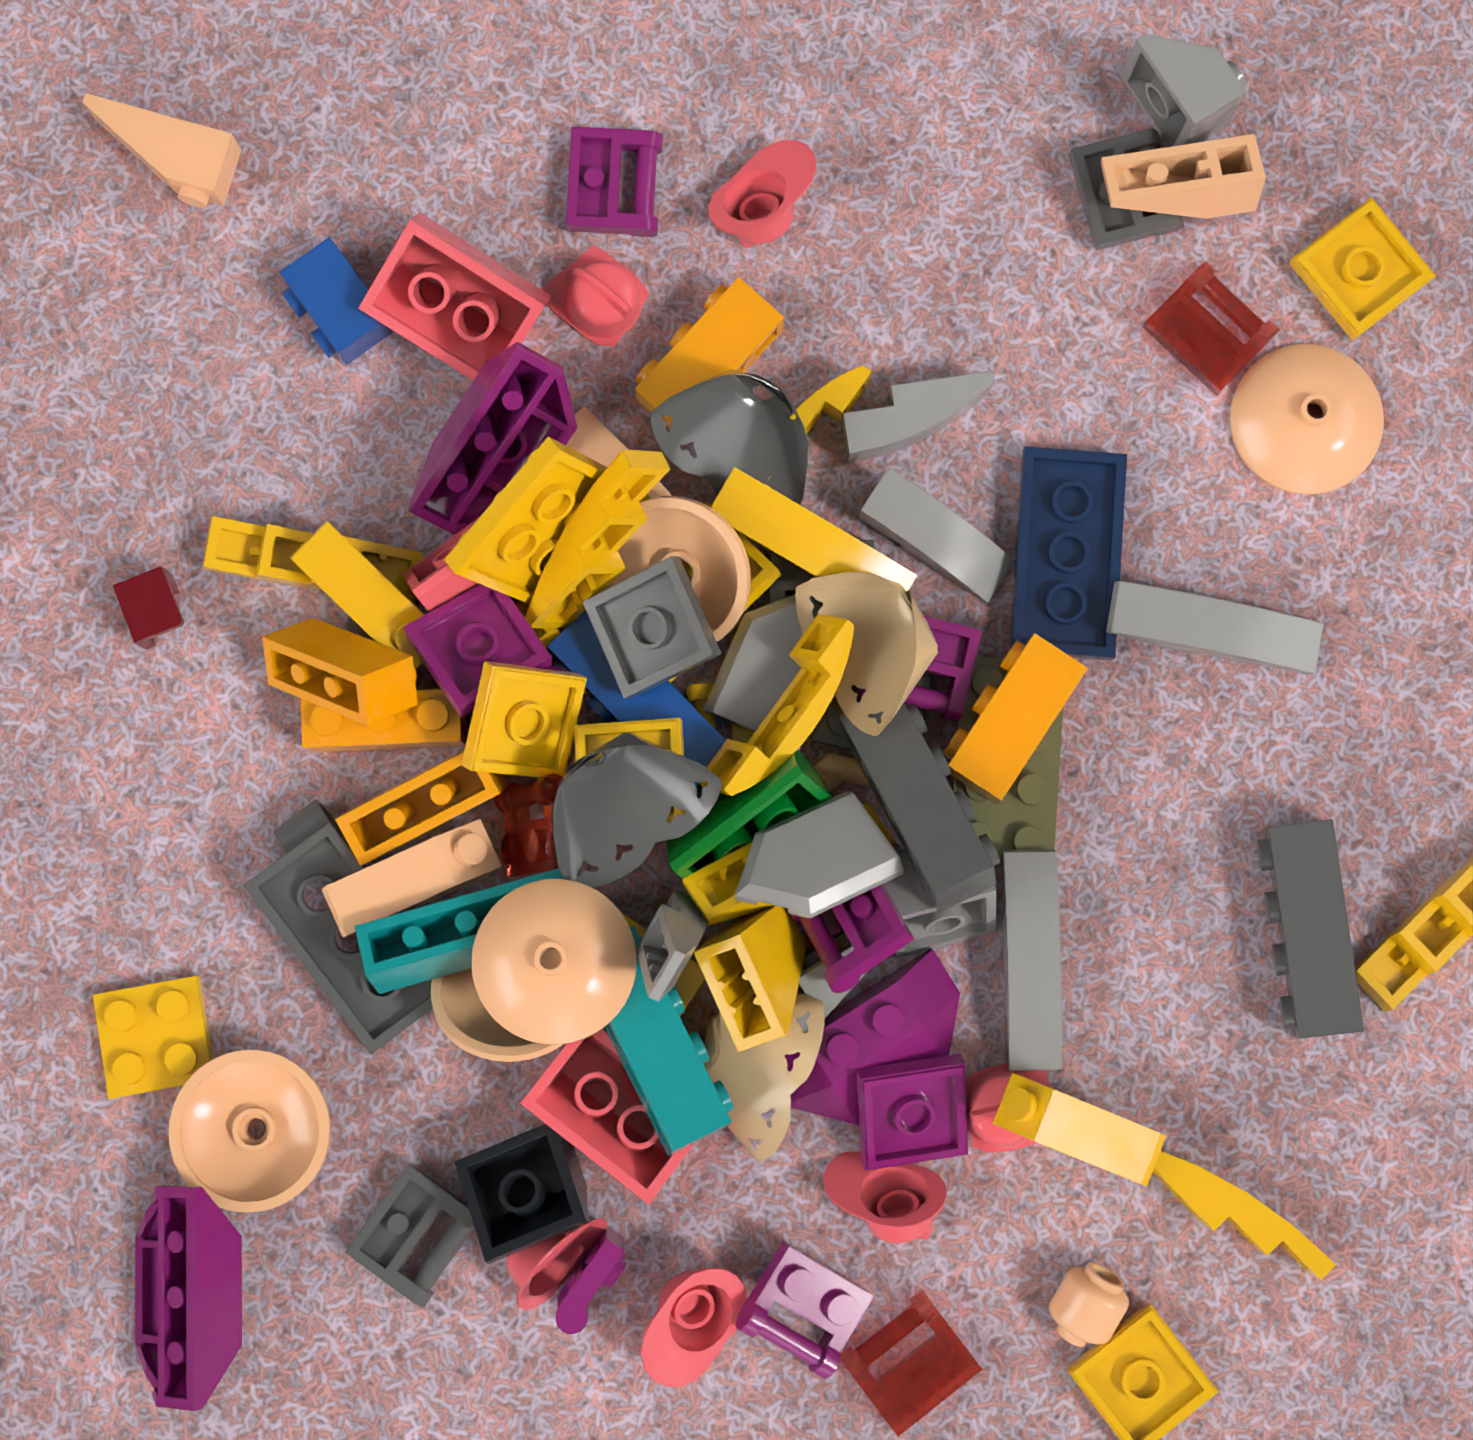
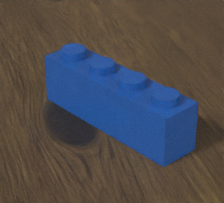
(581, 653)

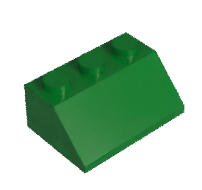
(738, 817)

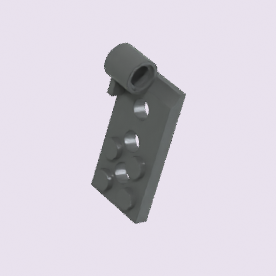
(321, 852)

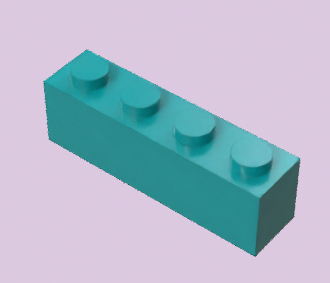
(430, 938)
(668, 1067)

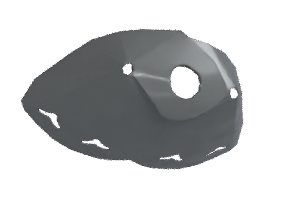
(735, 430)
(625, 802)

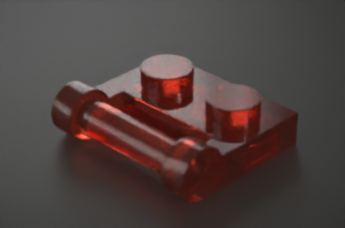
(1202, 340)
(527, 843)
(921, 1377)

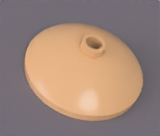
(1289, 445)
(706, 543)
(593, 971)
(472, 1027)
(213, 1139)

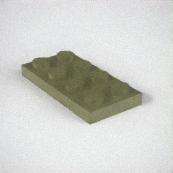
(1030, 806)

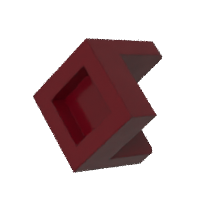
(149, 605)

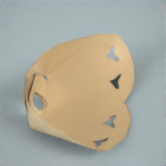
(888, 642)
(759, 1075)

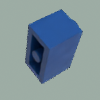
(331, 294)

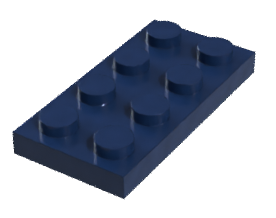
(1068, 549)

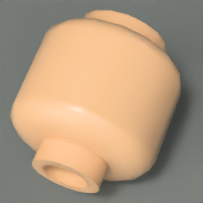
(1089, 1304)

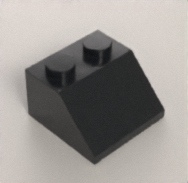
(523, 1191)

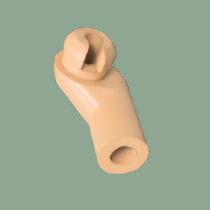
(839, 768)

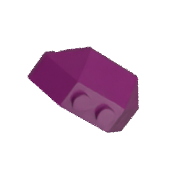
(491, 434)
(891, 1022)
(186, 1296)

